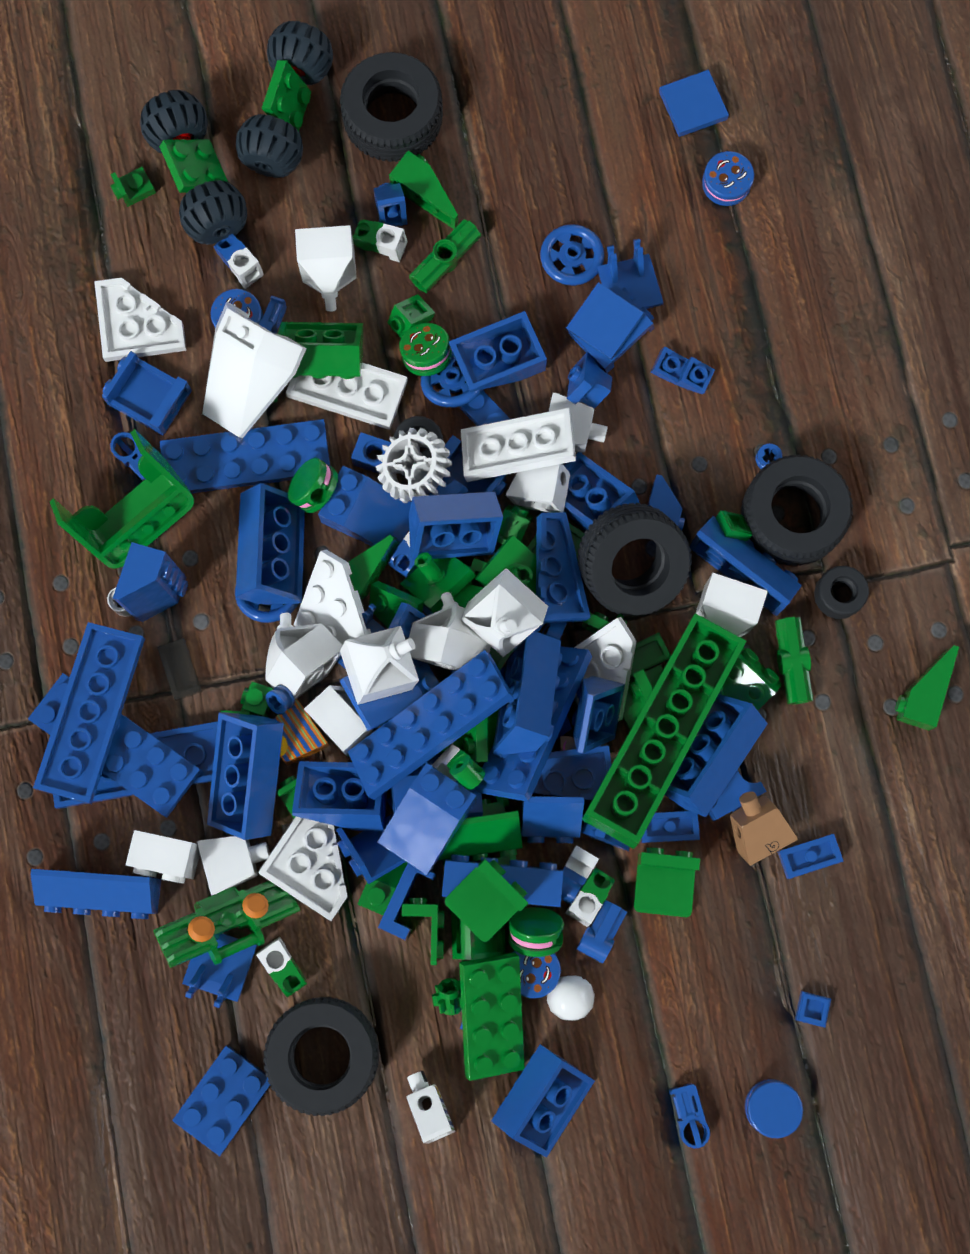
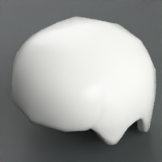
(571, 998)

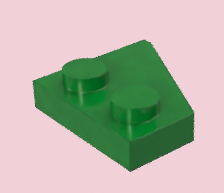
(388, 600)

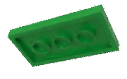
(492, 1016)

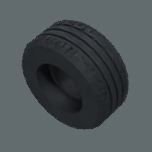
(391, 74)
(822, 485)
(658, 584)
(281, 1066)

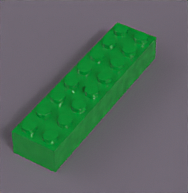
(664, 731)

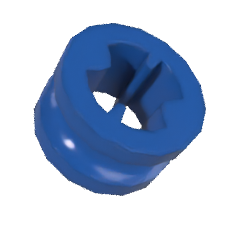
(770, 448)
(280, 699)

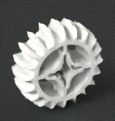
(403, 455)

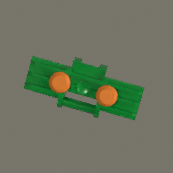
(219, 913)

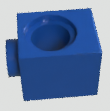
(364, 445)

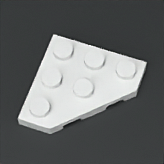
(134, 323)
(332, 599)
(611, 655)
(308, 866)

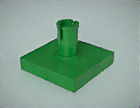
(516, 559)
(435, 578)

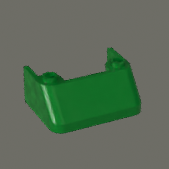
(136, 517)

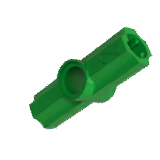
(456, 245)
(793, 660)

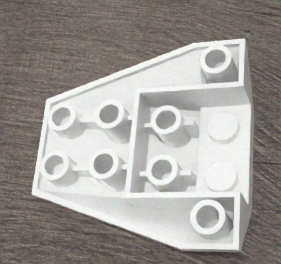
(246, 370)

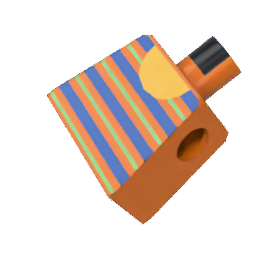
(300, 735)

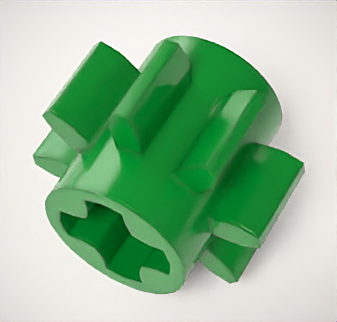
(448, 996)

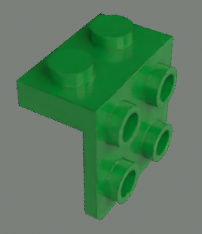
(750, 680)
(665, 882)
(486, 899)
(419, 907)

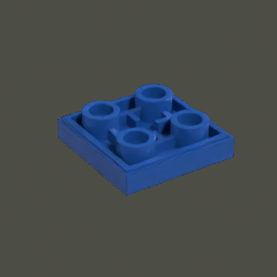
(693, 103)
(605, 321)

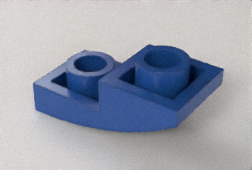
(682, 371)

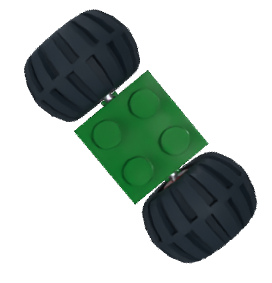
(176, 127)
(272, 141)

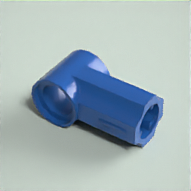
(599, 937)

